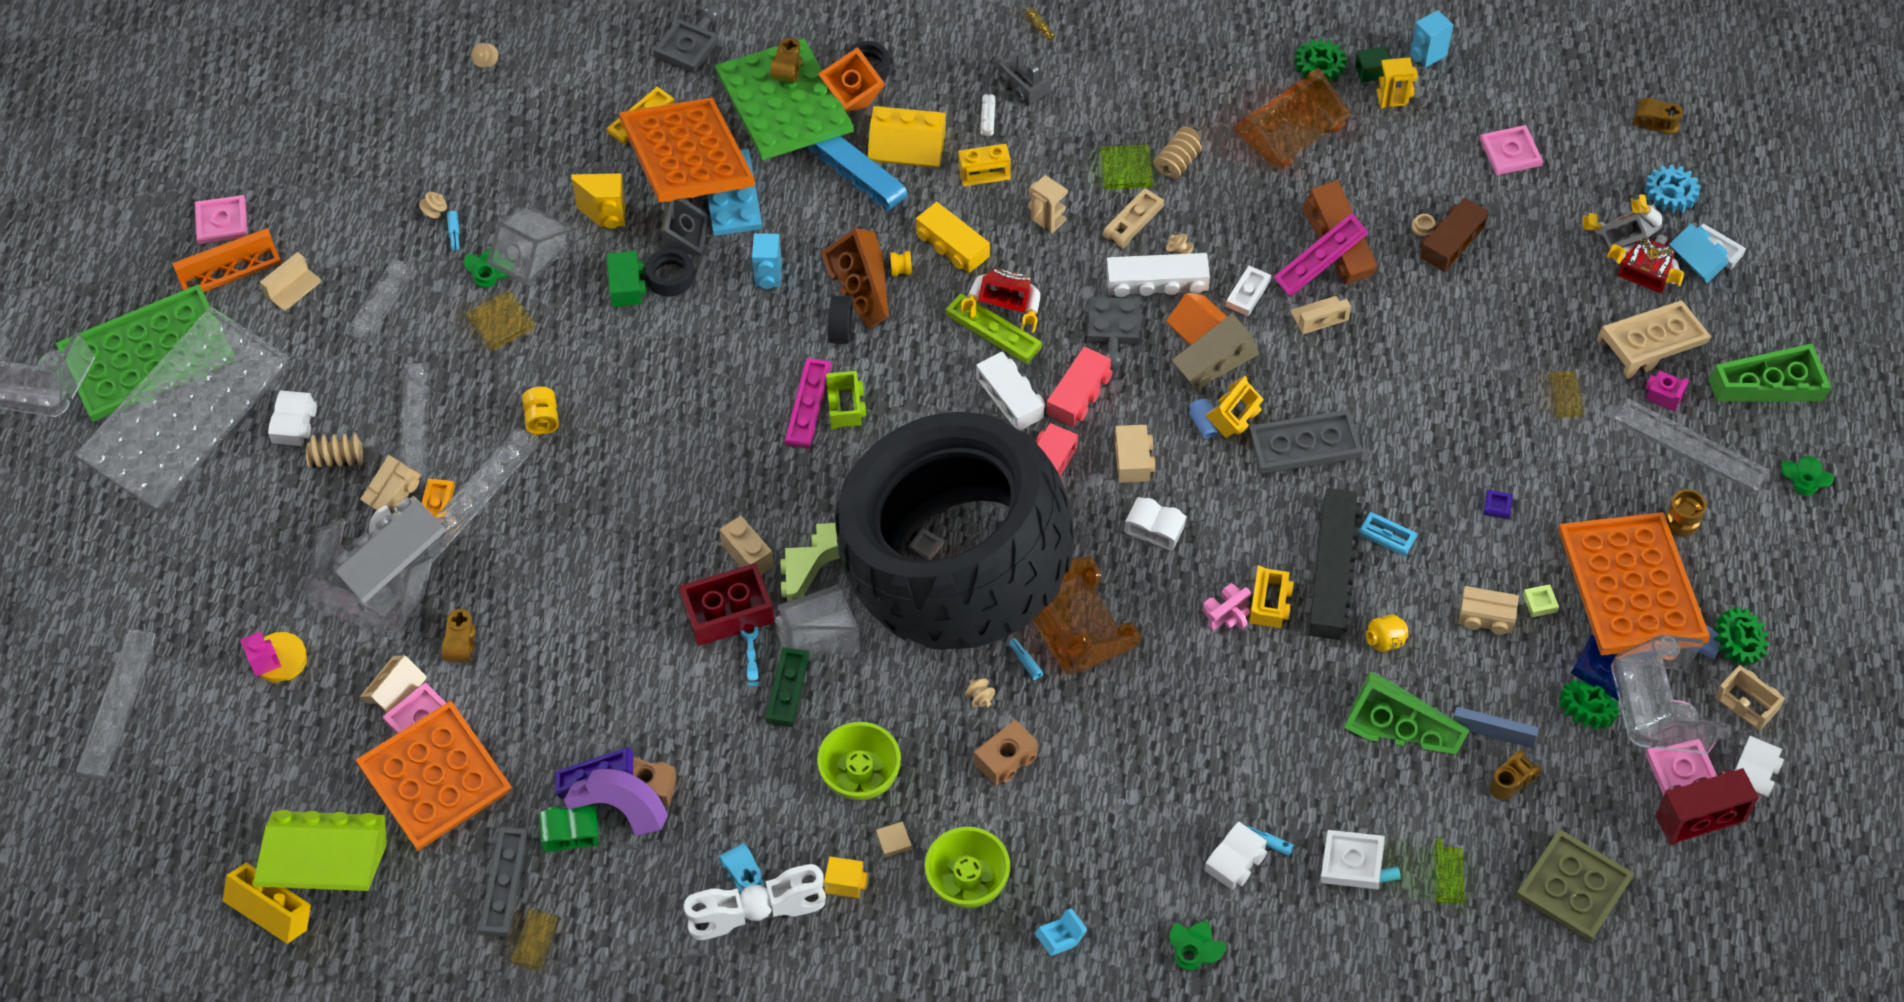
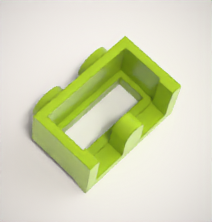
(841, 382)

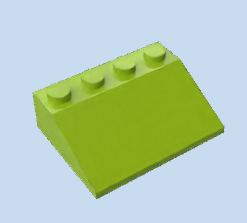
(321, 850)

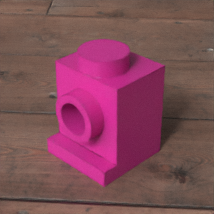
(1666, 390)
(260, 653)

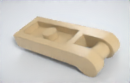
(1133, 217)

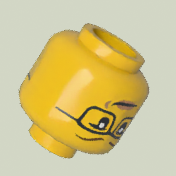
(1387, 633)

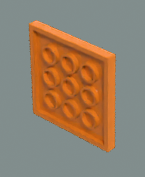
(434, 775)

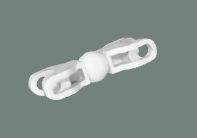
(780, 896)

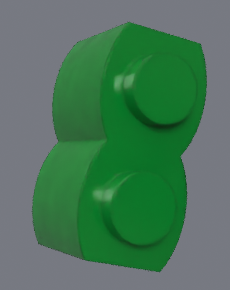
(568, 828)

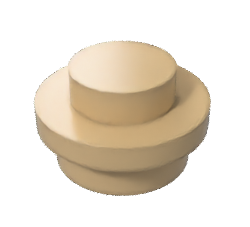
(1423, 225)

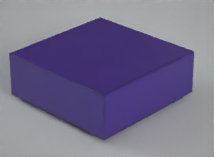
(1498, 504)

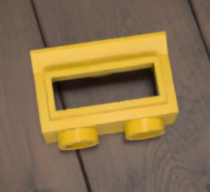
(1396, 70)
(982, 160)
(1223, 418)
(1269, 616)

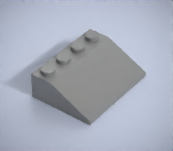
(388, 548)

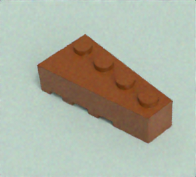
(1325, 209)

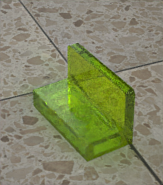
(1448, 874)

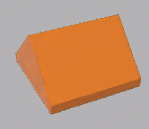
(852, 81)
(1194, 317)

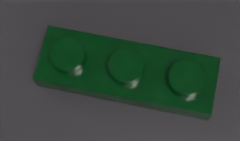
(787, 687)

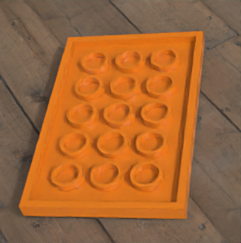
(686, 150)
(1631, 581)

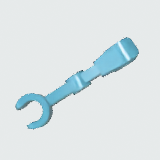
(752, 670)

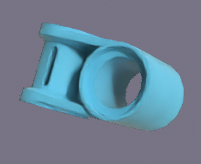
(741, 867)

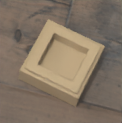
(893, 839)

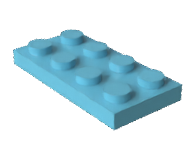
(735, 209)

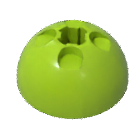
(851, 751)
(968, 854)

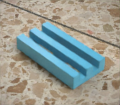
(1382, 536)

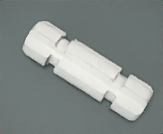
(987, 115)

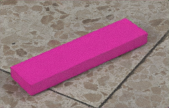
(1321, 254)
(808, 403)

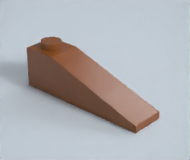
(860, 269)

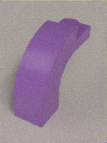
(624, 792)

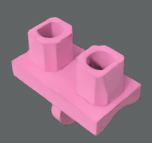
(1230, 612)

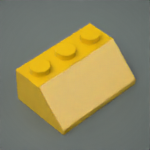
(906, 136)

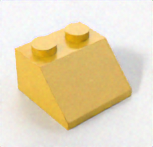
(601, 198)

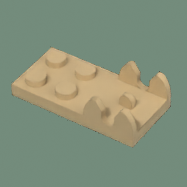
(1653, 336)

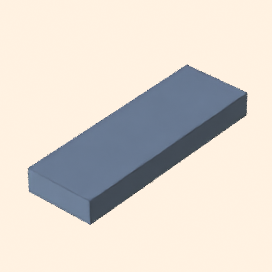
(1496, 727)

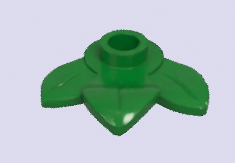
(478, 268)
(1806, 475)
(1197, 942)

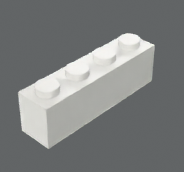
(1157, 274)

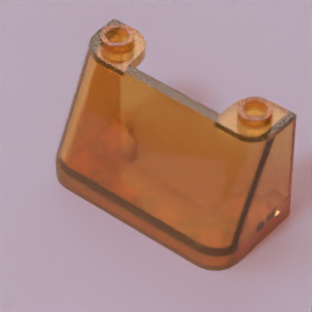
(1294, 119)
(1079, 624)

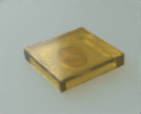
(500, 320)

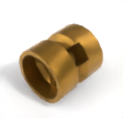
(1685, 512)

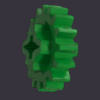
(1321, 56)
(1741, 636)
(1588, 705)

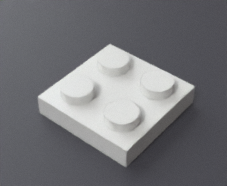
(1352, 859)

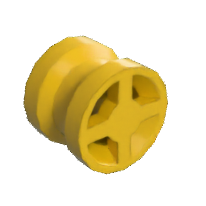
(901, 263)

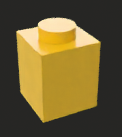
(845, 877)

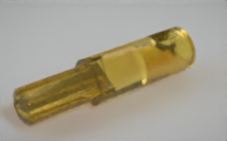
(1039, 22)

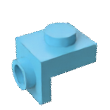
(1061, 934)

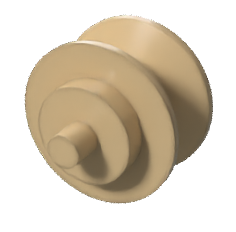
(484, 55)
(433, 205)
(1179, 245)
(981, 694)

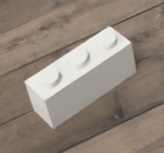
(1010, 391)

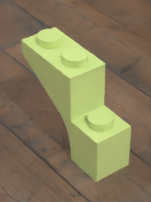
(804, 562)

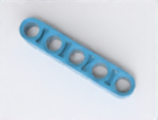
(861, 170)

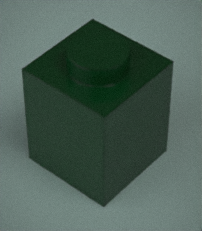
(1369, 63)

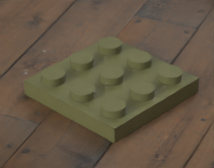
(1575, 885)

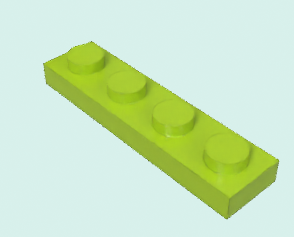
(996, 330)

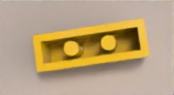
(952, 237)
(269, 907)

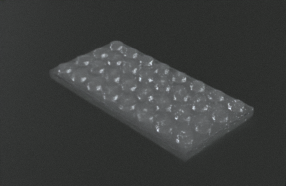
(183, 409)

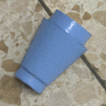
(1197, 412)

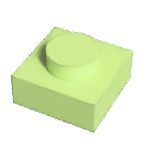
(1540, 600)

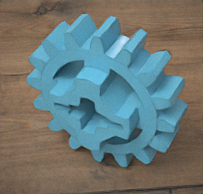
(1672, 188)

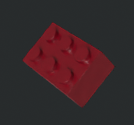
(726, 604)
(1706, 805)

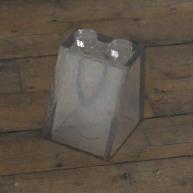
(527, 244)
(819, 624)

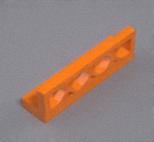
(228, 255)

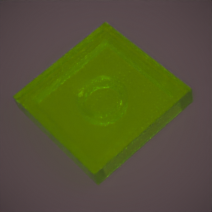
(1126, 166)

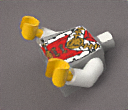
(1629, 228)

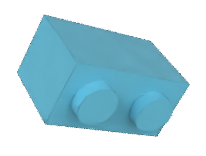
(1431, 38)
(1699, 252)
(766, 260)

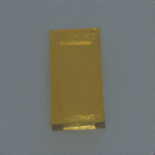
(1566, 394)
(534, 939)

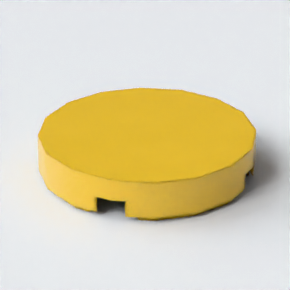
(291, 655)

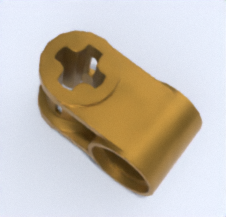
(786, 61)
(1656, 114)
(458, 637)
(1517, 773)

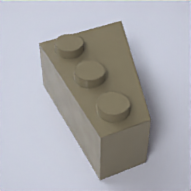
(1216, 353)

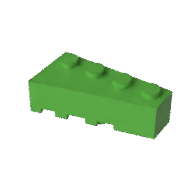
(1772, 377)

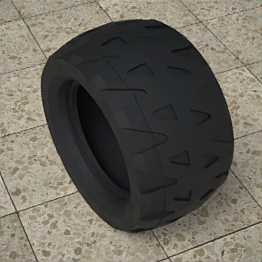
(935, 467)

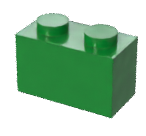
(624, 278)

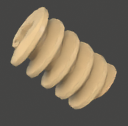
(1178, 153)
(334, 450)

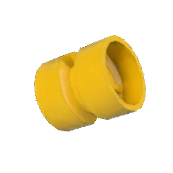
(540, 410)

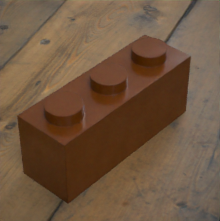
(1453, 234)

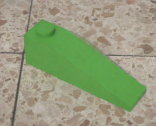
(1393, 713)

